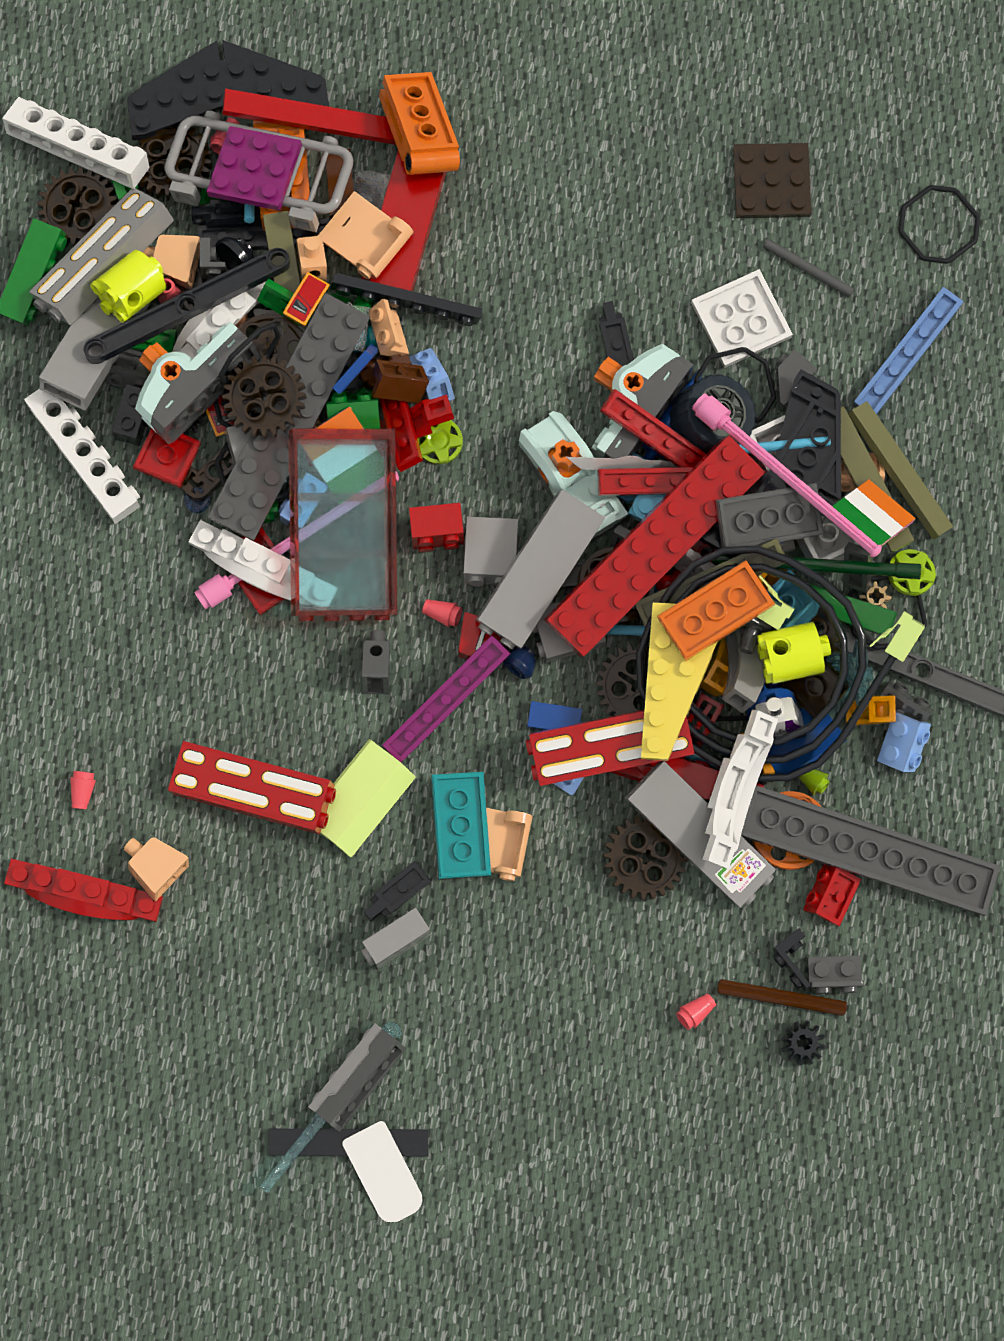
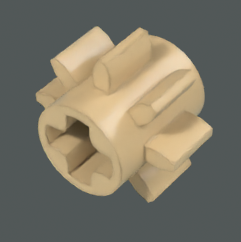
(880, 594)

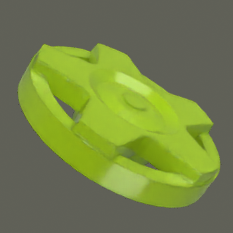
(440, 442)
(913, 585)

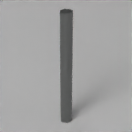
(808, 267)

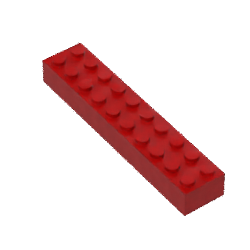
(652, 546)

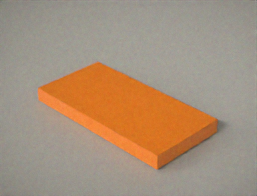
(715, 610)

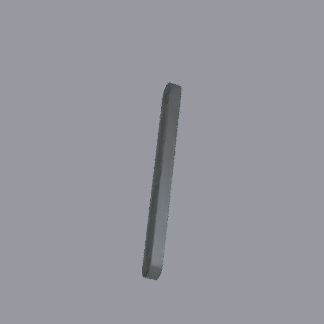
(939, 678)

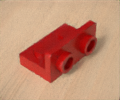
(831, 894)

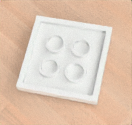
(742, 316)

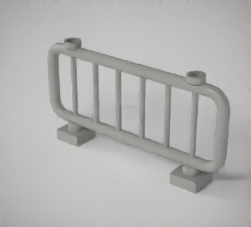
(302, 212)

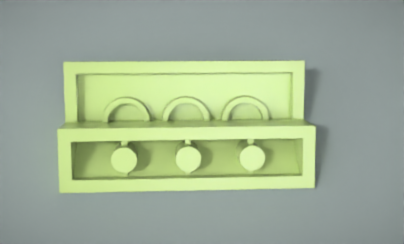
(364, 796)

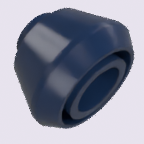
(521, 662)

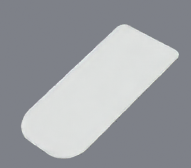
(383, 1172)

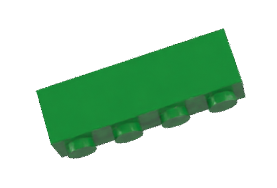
(32, 264)

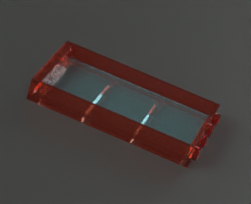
(342, 523)

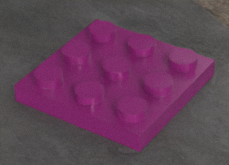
(254, 168)

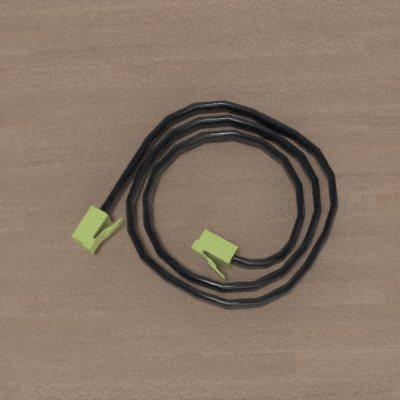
(897, 648)

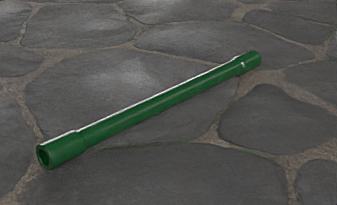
(897, 570)

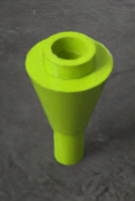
(815, 781)

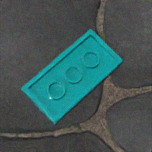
(461, 825)

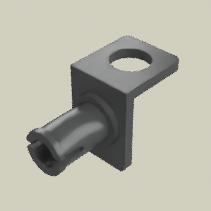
(750, 633)

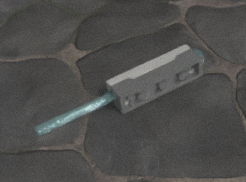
(347, 1089)

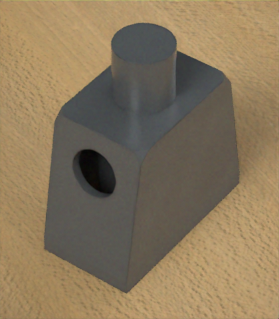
(376, 664)

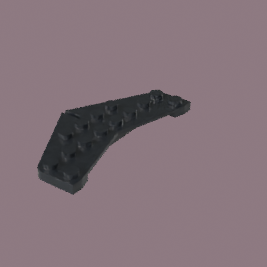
(200, 85)
(810, 413)

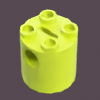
(129, 285)
(792, 652)

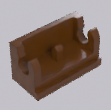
(398, 381)

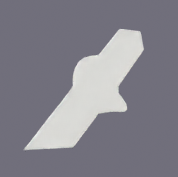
(619, 463)

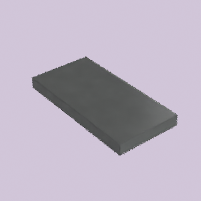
(767, 516)

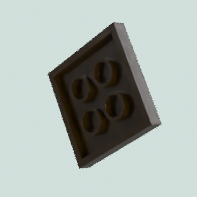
(772, 180)

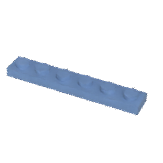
(909, 350)

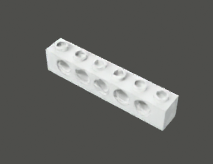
(76, 142)
(115, 506)

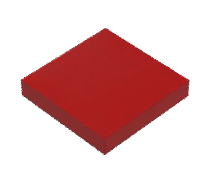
(165, 461)

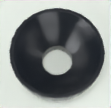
(233, 251)

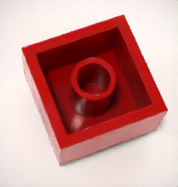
(436, 527)

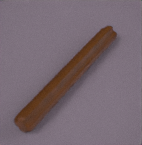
(782, 997)

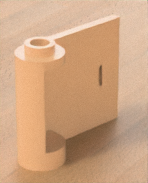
(365, 235)
(507, 842)

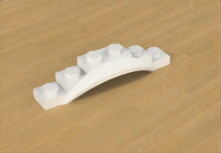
(203, 326)
(245, 559)
(736, 787)

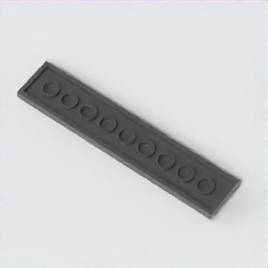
(265, 462)
(870, 851)

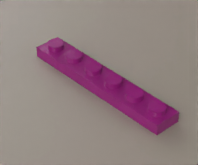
(446, 699)

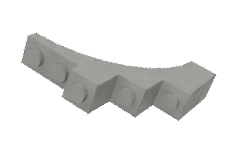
(744, 670)

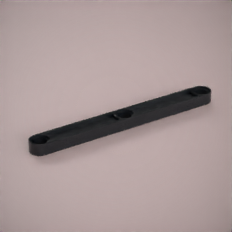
(170, 314)

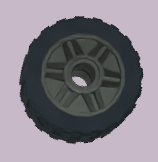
(727, 392)

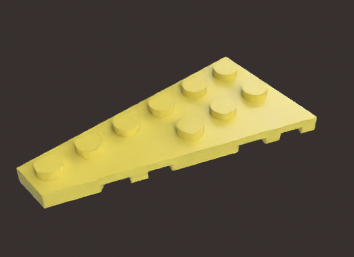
(668, 689)

